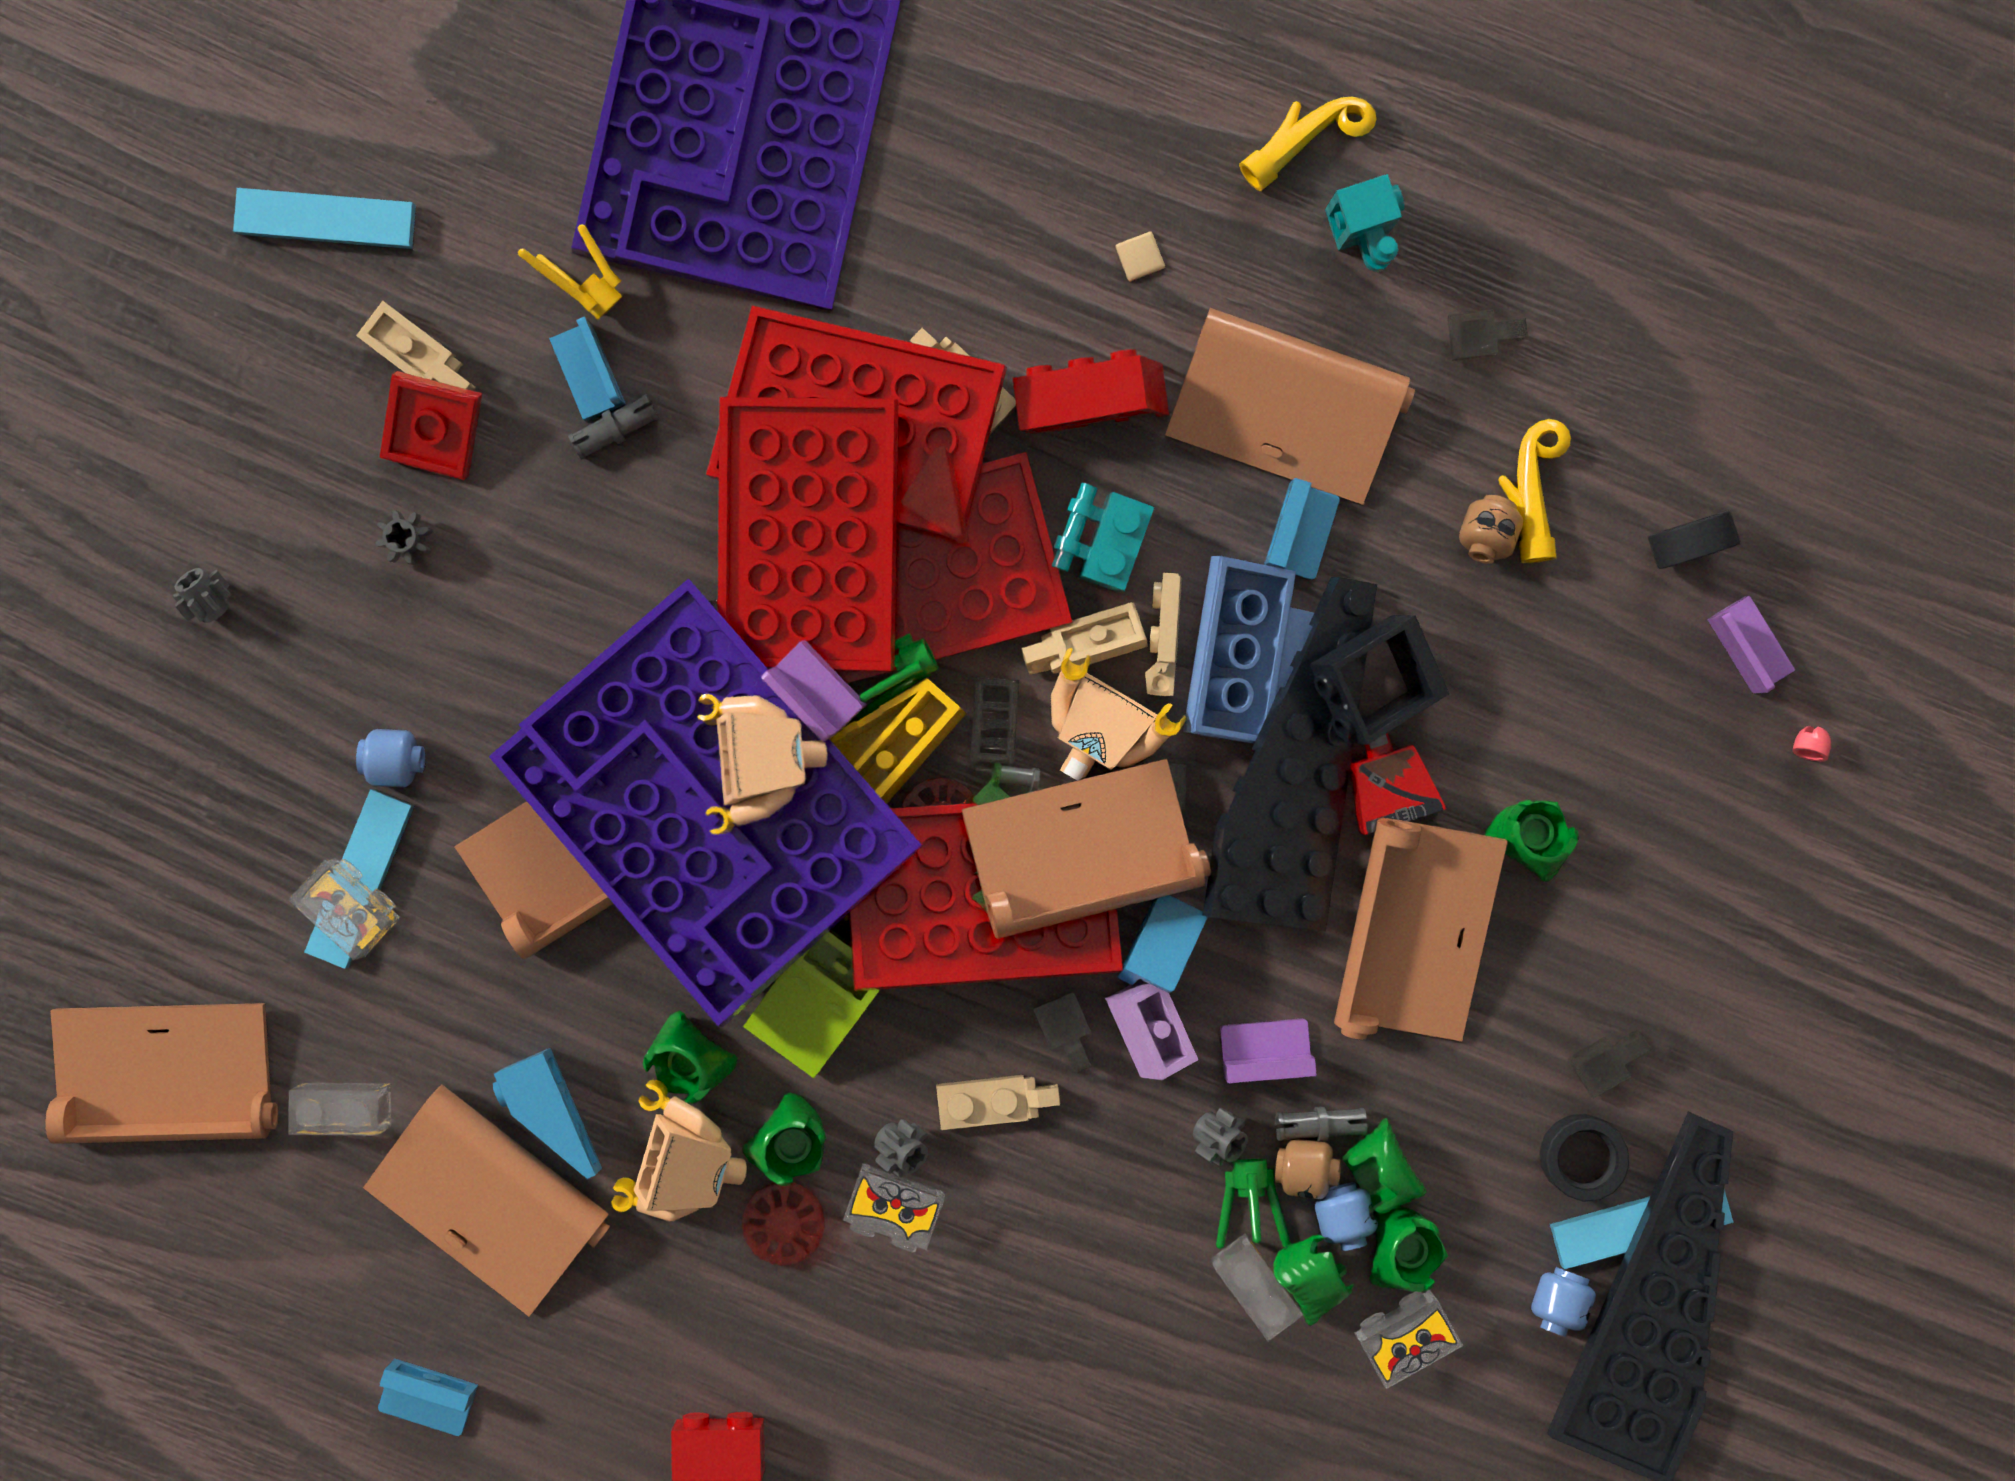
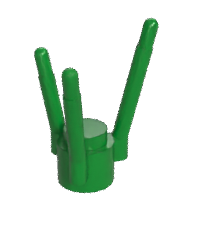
(912, 663)
(1250, 1179)

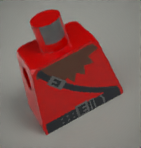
(1391, 785)

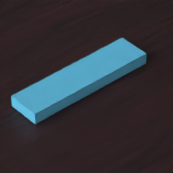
(324, 218)
(371, 852)
(1603, 1232)

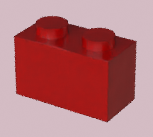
(718, 1448)

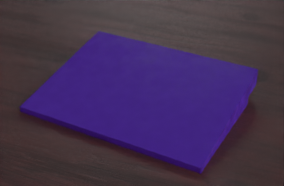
(737, 140)
(627, 789)

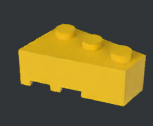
(898, 736)

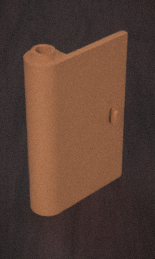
(1286, 392)
(1059, 862)
(531, 880)
(1418, 902)
(177, 1085)
(486, 1200)

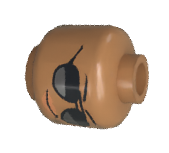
(1491, 529)
(1307, 1169)

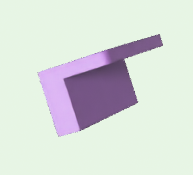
(1751, 645)
(814, 691)
(1266, 1051)

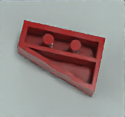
(1090, 392)

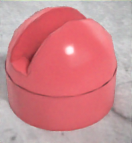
(1812, 744)

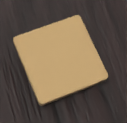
(1140, 256)

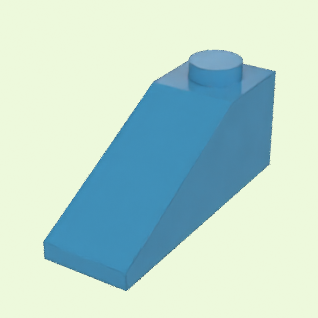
(544, 1105)

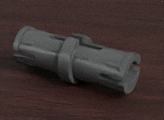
(613, 427)
(1320, 1124)

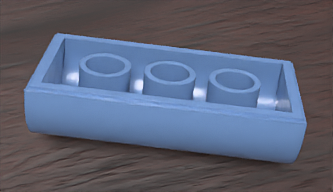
(1238, 649)

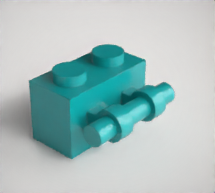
(1365, 217)
(1113, 543)

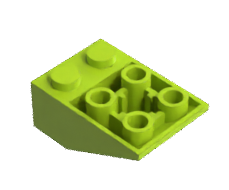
(812, 1005)

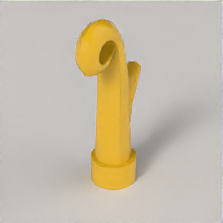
(1292, 136)
(1536, 540)

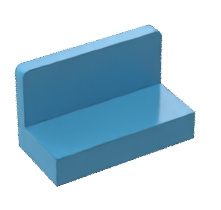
(587, 370)
(1302, 529)
(1163, 943)
(426, 1397)

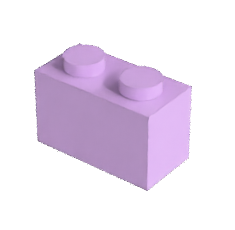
(1151, 1030)

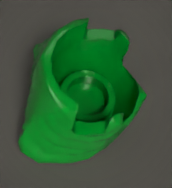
(1535, 836)
(687, 1059)
(788, 1142)
(1383, 1170)
(1406, 1251)
(1311, 1277)

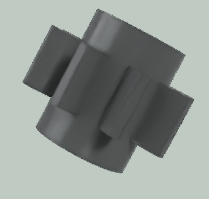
(394, 530)
(202, 595)
(1220, 1137)
(901, 1147)

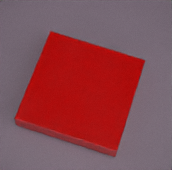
(430, 425)

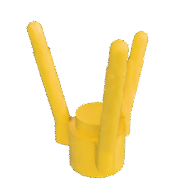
(595, 293)

